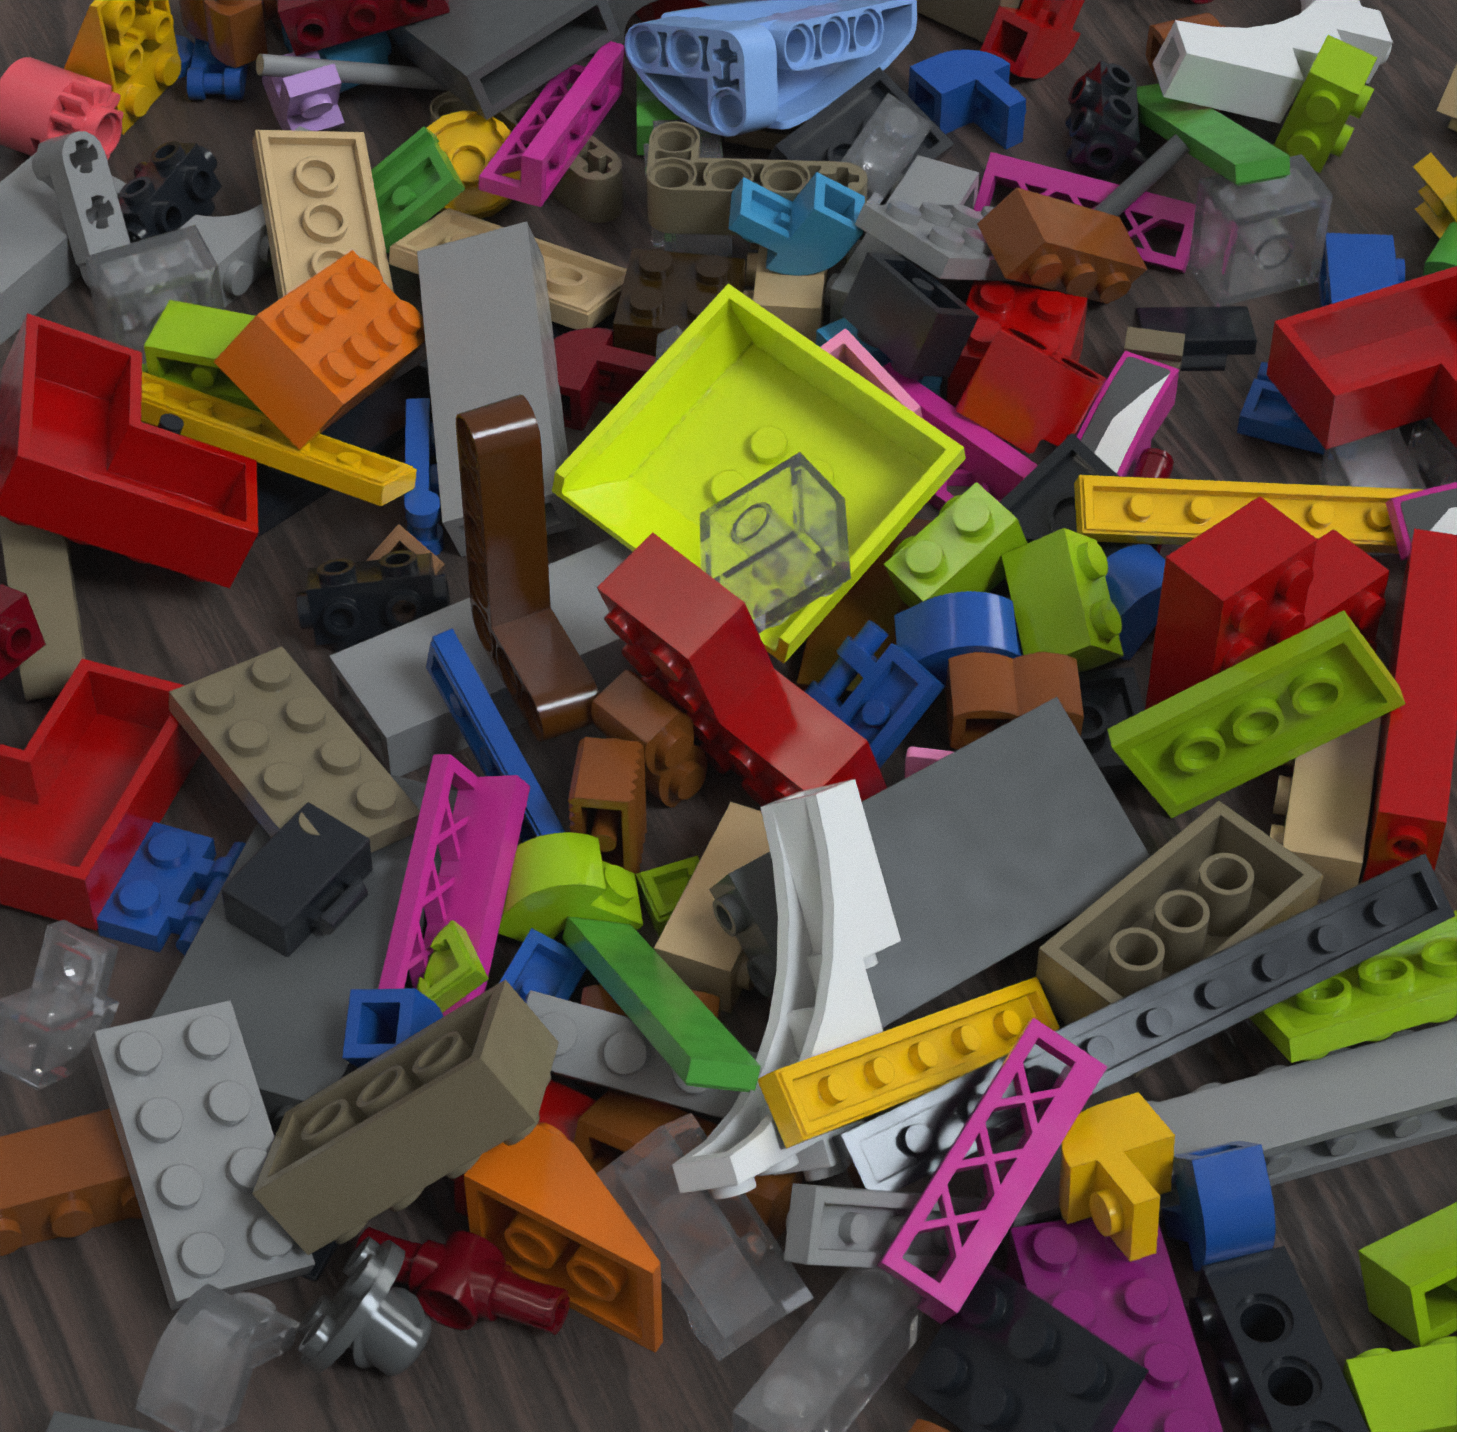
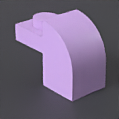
(306, 98)

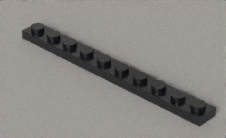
(1160, 1018)

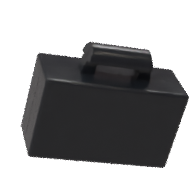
(1208, 332)
(300, 882)

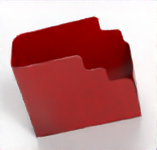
(1028, 391)

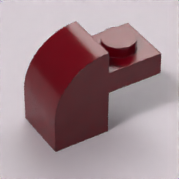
(594, 372)

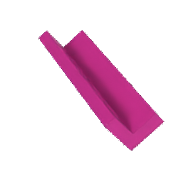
(562, 136)
(1090, 192)
(987, 459)
(474, 874)
(1006, 1190)

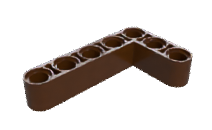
(511, 570)

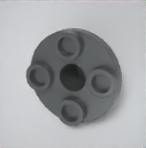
(367, 1315)

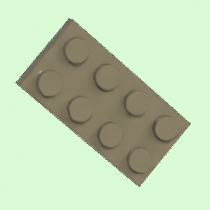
(290, 747)

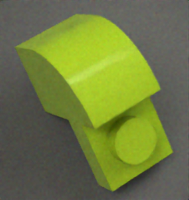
(564, 878)

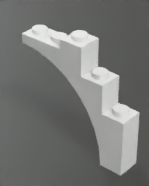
(1262, 66)
(828, 932)

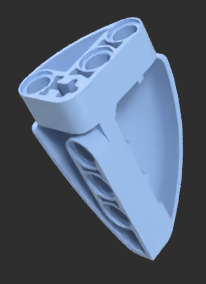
(765, 59)

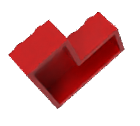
(1372, 361)
(102, 477)
(1251, 588)
(710, 662)
(88, 791)

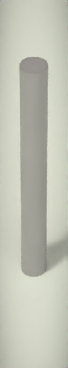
(349, 71)

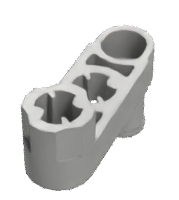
(82, 179)

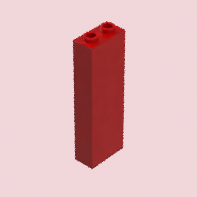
(1420, 736)

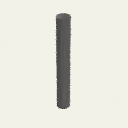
(1144, 177)

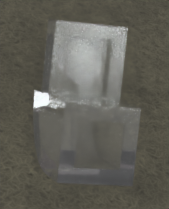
(51, 1023)
(209, 1356)

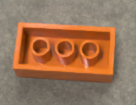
(323, 348)

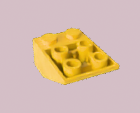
(130, 49)

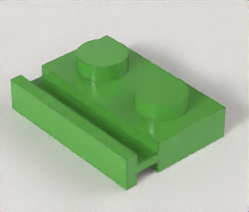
(413, 185)

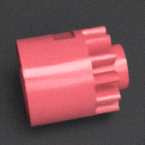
(50, 102)

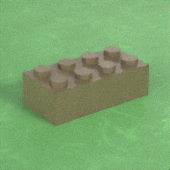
(1177, 907)
(408, 1119)

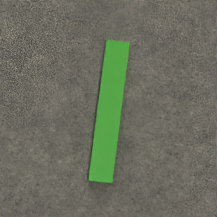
(1212, 138)
(662, 1006)

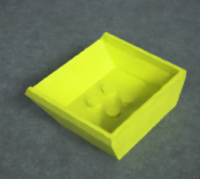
(730, 407)

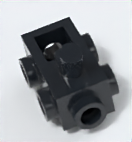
(1104, 121)
(169, 190)
(361, 600)

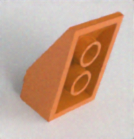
(567, 1231)

